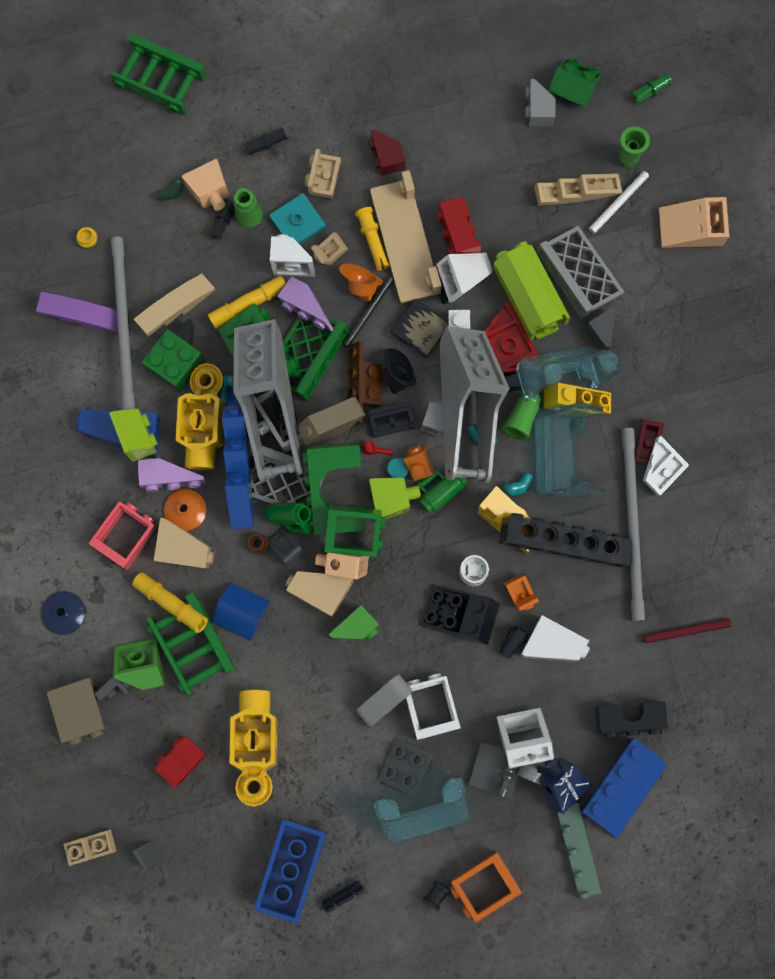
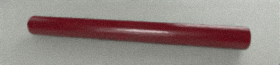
(689, 630)

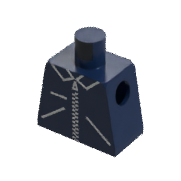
(562, 784)

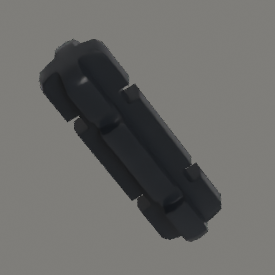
(342, 896)

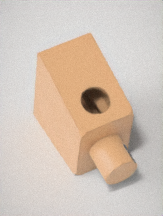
(207, 185)
(350, 565)

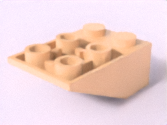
(694, 223)

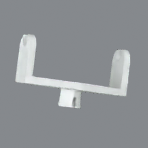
(266, 425)

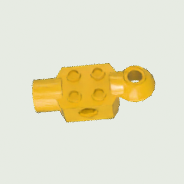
(200, 418)
(253, 745)

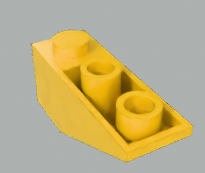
(562, 395)

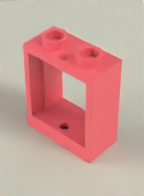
(108, 525)

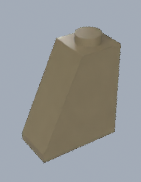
(330, 422)

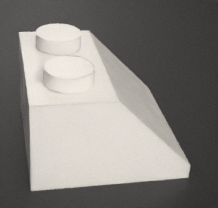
(290, 258)

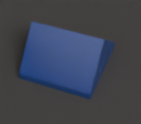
(240, 611)

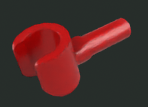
(369, 449)

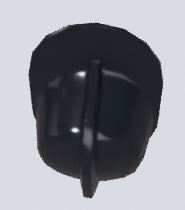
(398, 371)

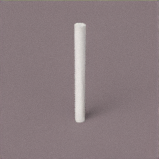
(618, 202)

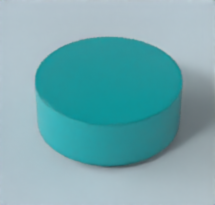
(397, 468)

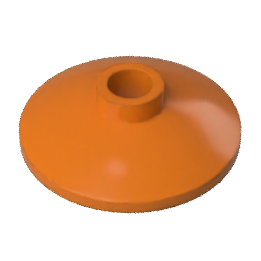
(195, 513)

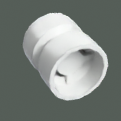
(474, 571)

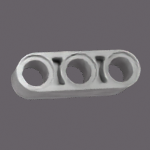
(384, 700)

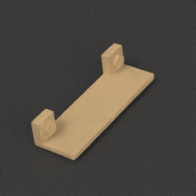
(405, 240)

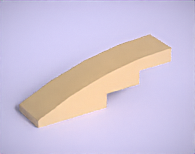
(578, 189)
(174, 304)

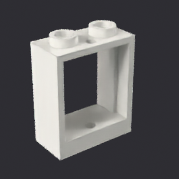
(441, 728)
(518, 752)

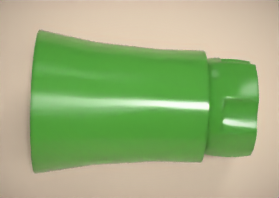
(633, 144)
(247, 210)
(521, 418)

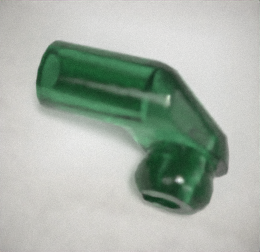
(172, 191)

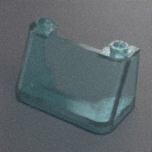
(546, 369)
(400, 827)

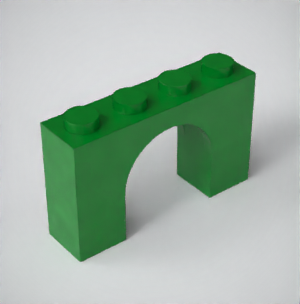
(320, 461)

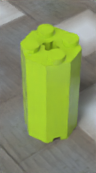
(530, 291)

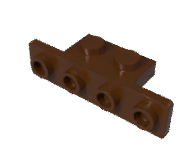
(363, 378)

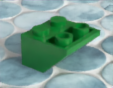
(575, 81)

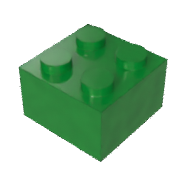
(173, 360)

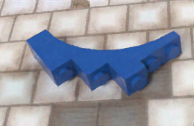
(237, 465)

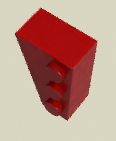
(457, 227)

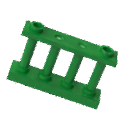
(158, 55)
(213, 644)

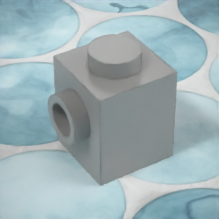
(433, 420)

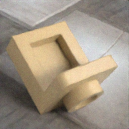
(329, 249)

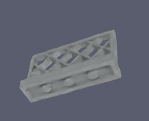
(563, 277)
(278, 459)

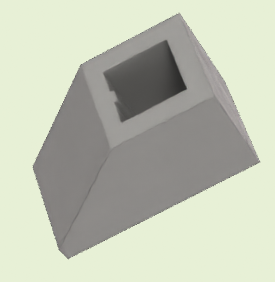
(541, 105)

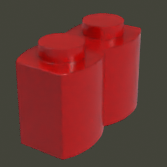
(180, 761)

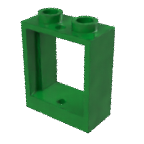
(334, 511)

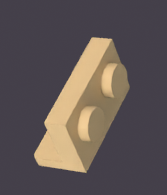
(323, 174)

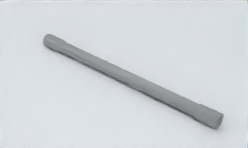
(127, 395)
(637, 601)

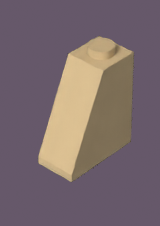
(181, 547)
(319, 590)

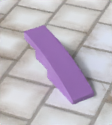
(78, 312)

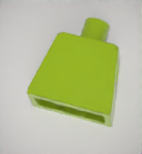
(392, 495)

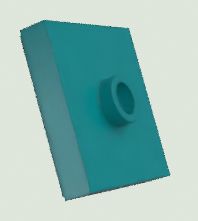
(298, 219)

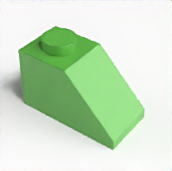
(356, 627)

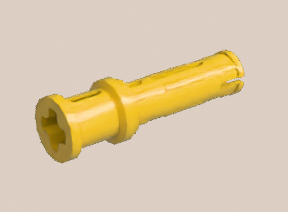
(369, 229)

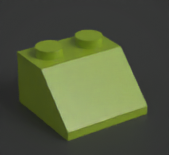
(134, 433)

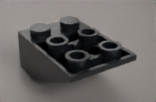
(460, 614)

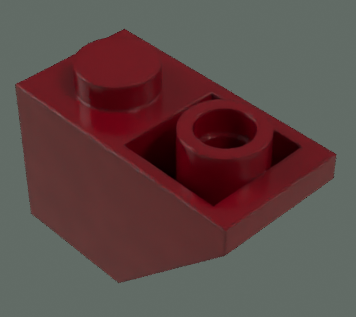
(388, 153)

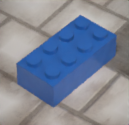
(290, 871)

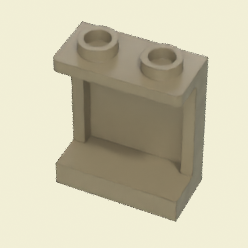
(77, 711)

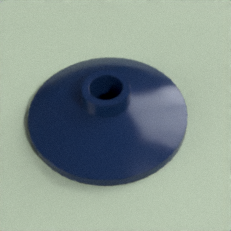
(73, 615)

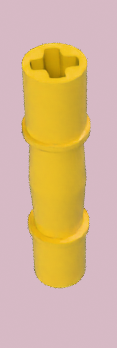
(258, 296)
(170, 602)

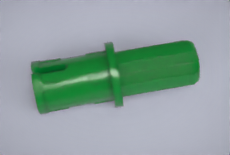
(652, 88)

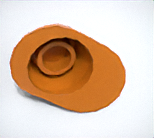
(360, 280)

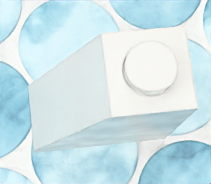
(463, 272)
(554, 643)

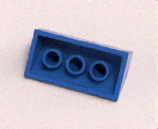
(623, 787)

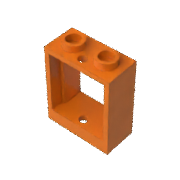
(504, 873)

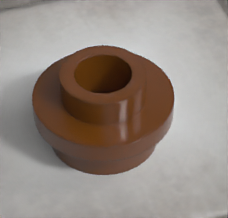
(253, 540)

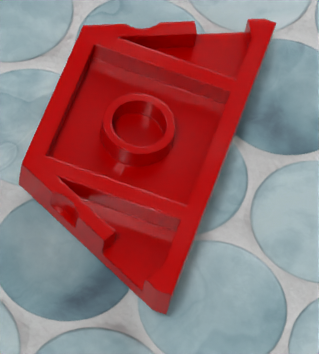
(509, 339)

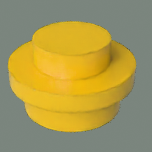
(86, 237)

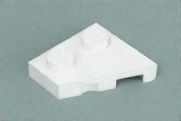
(663, 466)

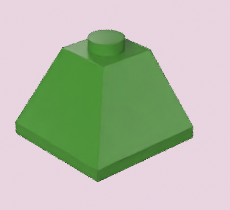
(139, 664)

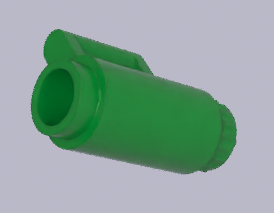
(441, 492)
(292, 515)

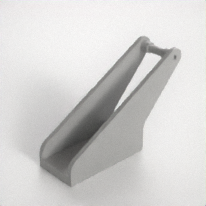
(465, 367)
(260, 368)

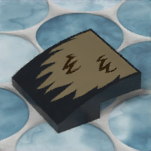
(420, 327)

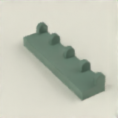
(579, 852)

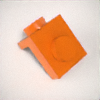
(418, 462)
(521, 592)

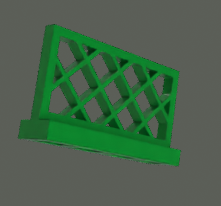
(322, 357)

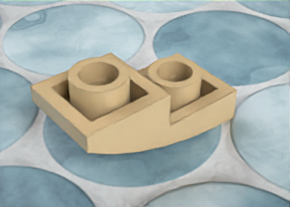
(90, 847)

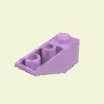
(299, 298)
(162, 474)

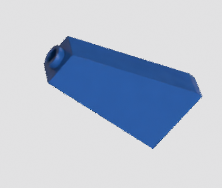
(99, 426)

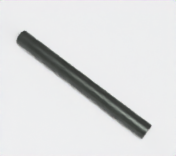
(367, 312)

